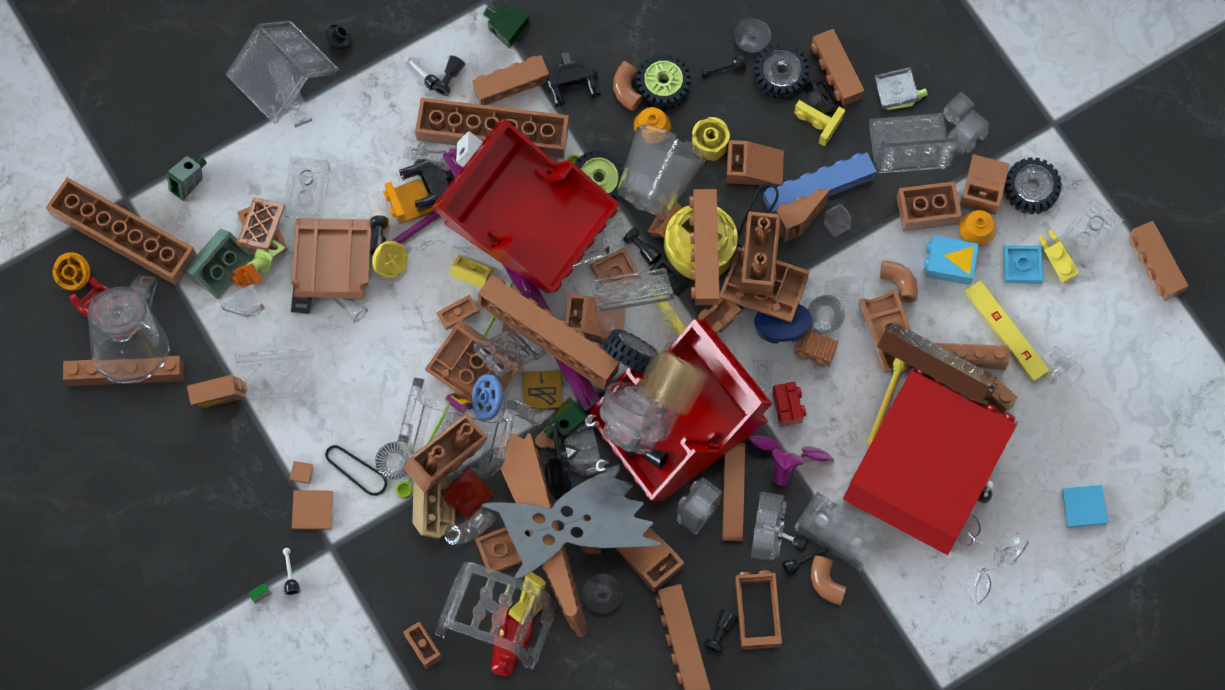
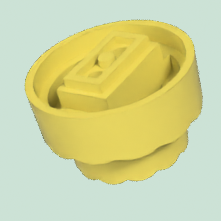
(678, 246)

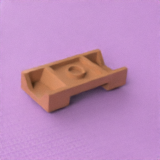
(879, 315)

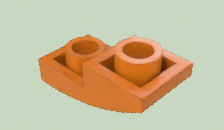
(245, 276)

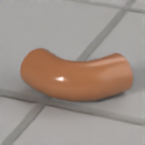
(623, 88)
(903, 277)
(823, 583)

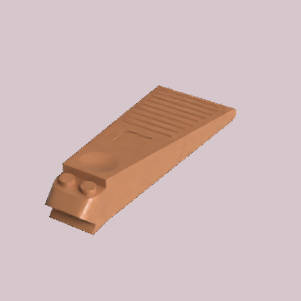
(528, 486)

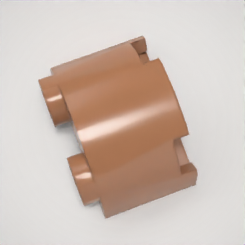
(720, 315)

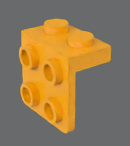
(403, 199)

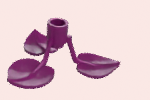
(786, 460)

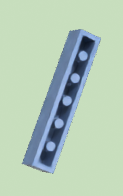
(836, 178)

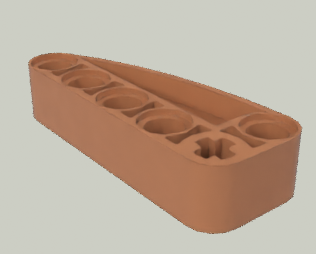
(733, 493)

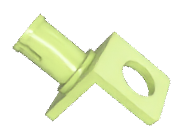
(263, 259)

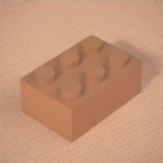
(928, 206)

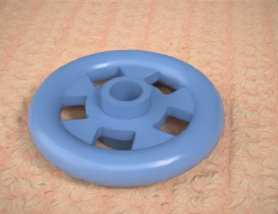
(487, 397)

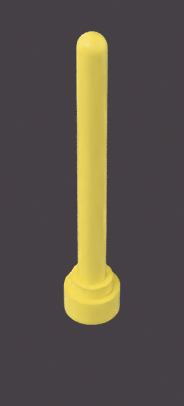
(899, 368)

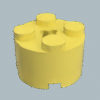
(708, 129)

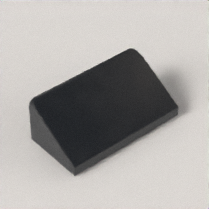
(821, 96)

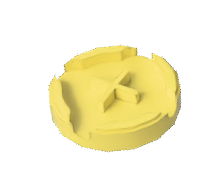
(390, 259)

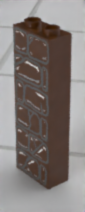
(938, 362)

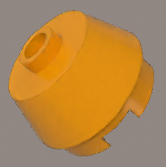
(653, 117)
(978, 227)
(71, 271)

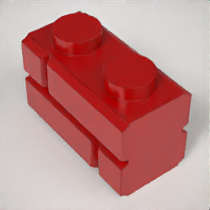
(788, 404)

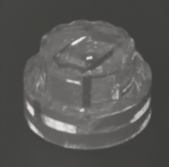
(634, 419)

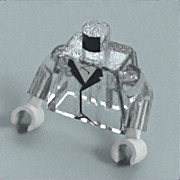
(582, 449)

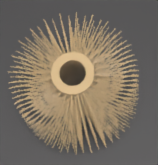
(672, 381)

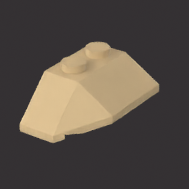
(431, 511)

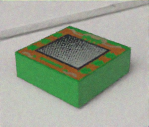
(259, 593)

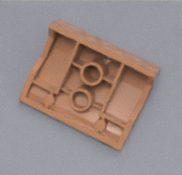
(786, 292)
(460, 366)

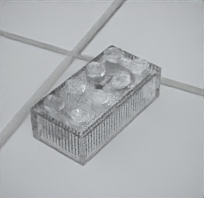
(838, 531)

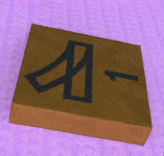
(542, 389)

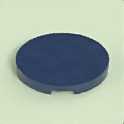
(778, 330)

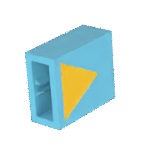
(951, 260)

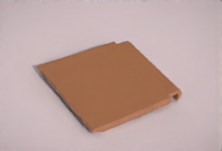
(331, 257)

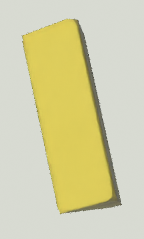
(470, 271)

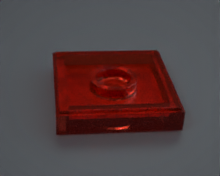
(467, 493)

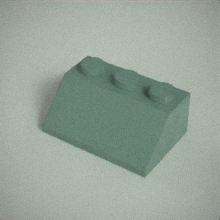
(215, 262)

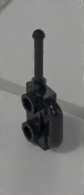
(560, 469)

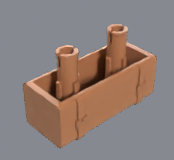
(760, 253)
(445, 453)

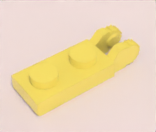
(1059, 258)

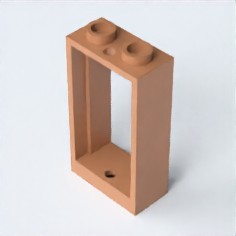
(758, 642)

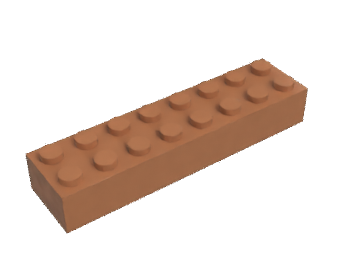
(449, 121)
(121, 231)
(548, 332)

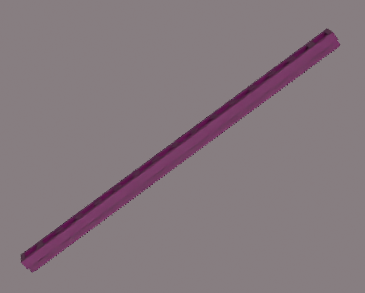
(578, 383)

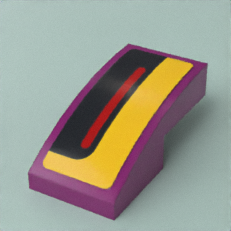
(458, 402)

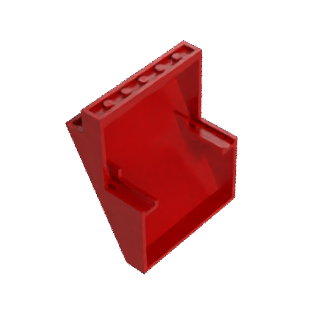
(525, 207)
(720, 418)
(930, 460)

